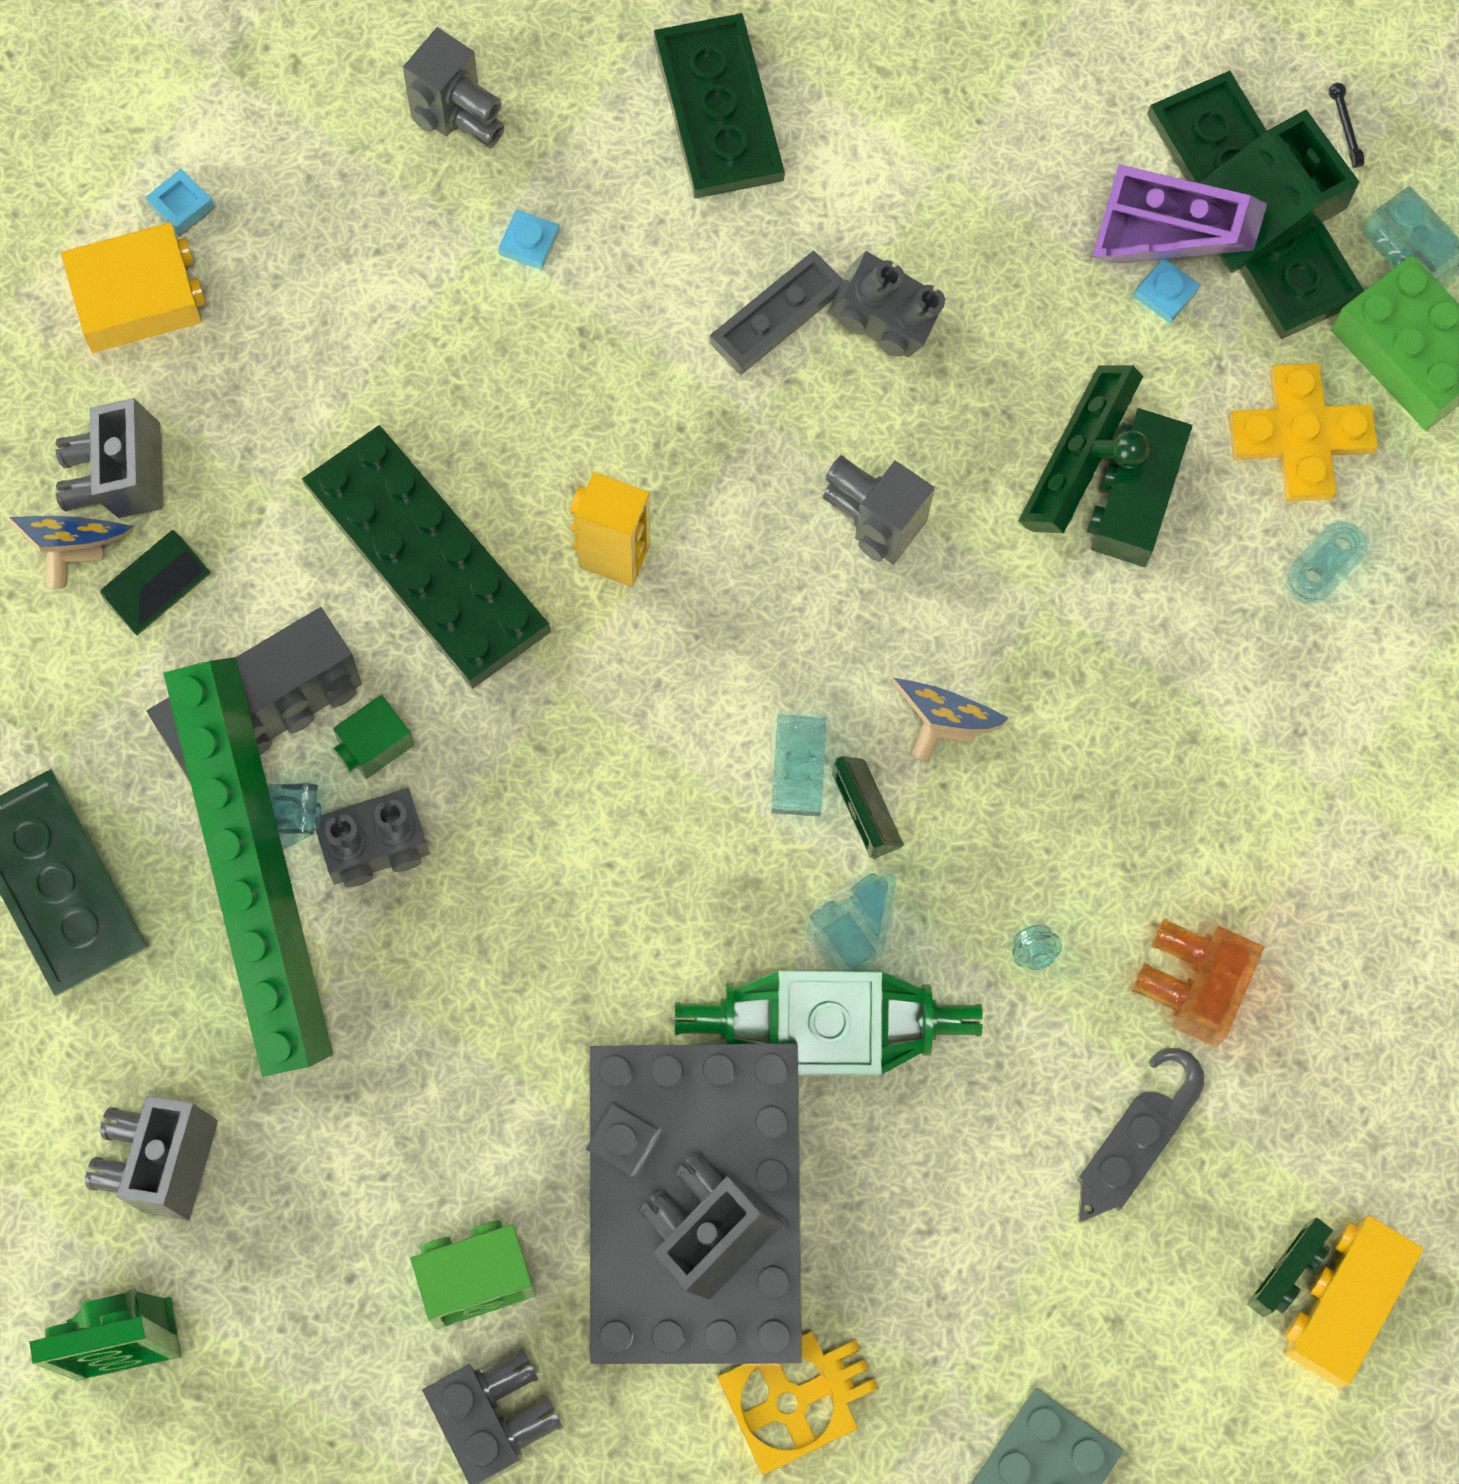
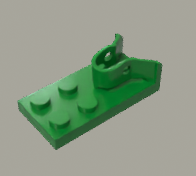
(110, 1337)

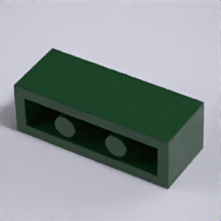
(1139, 496)

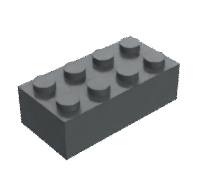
(283, 682)

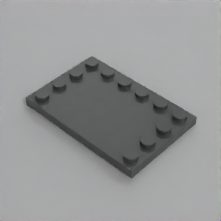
(744, 1118)

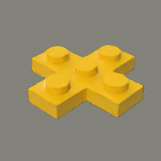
(1303, 432)

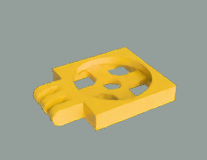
(833, 1381)

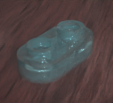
(1328, 561)

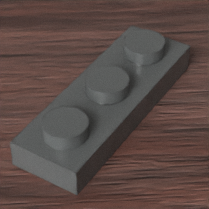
(776, 312)

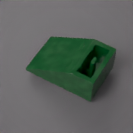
(1296, 176)

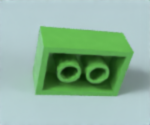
(1407, 339)

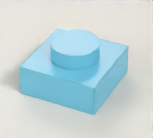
(180, 202)
(528, 239)
(1166, 290)

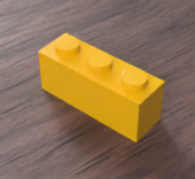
(611, 528)
(1351, 1300)

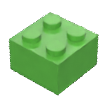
(472, 1274)

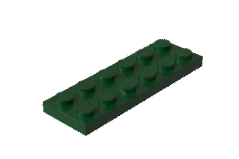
(1297, 280)
(426, 556)

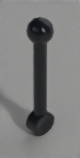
(1337, 92)

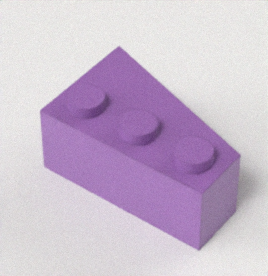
(1174, 218)

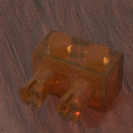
(1220, 977)

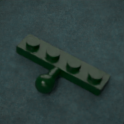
(1083, 446)

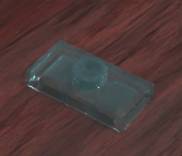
(798, 765)

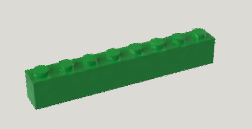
(248, 865)

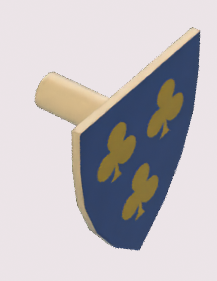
(68, 540)
(946, 716)

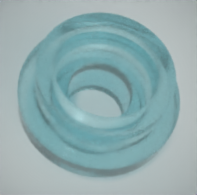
(1036, 947)

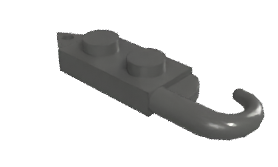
(1138, 1139)

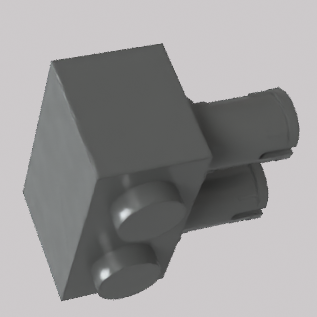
(446, 90)
(886, 305)
(123, 460)
(885, 508)
(372, 838)
(165, 1156)
(717, 1235)
(466, 1414)

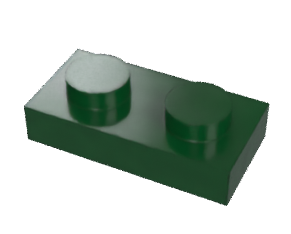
(1304, 1253)

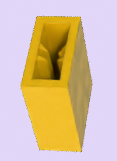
(133, 287)

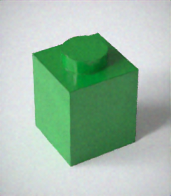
(371, 738)

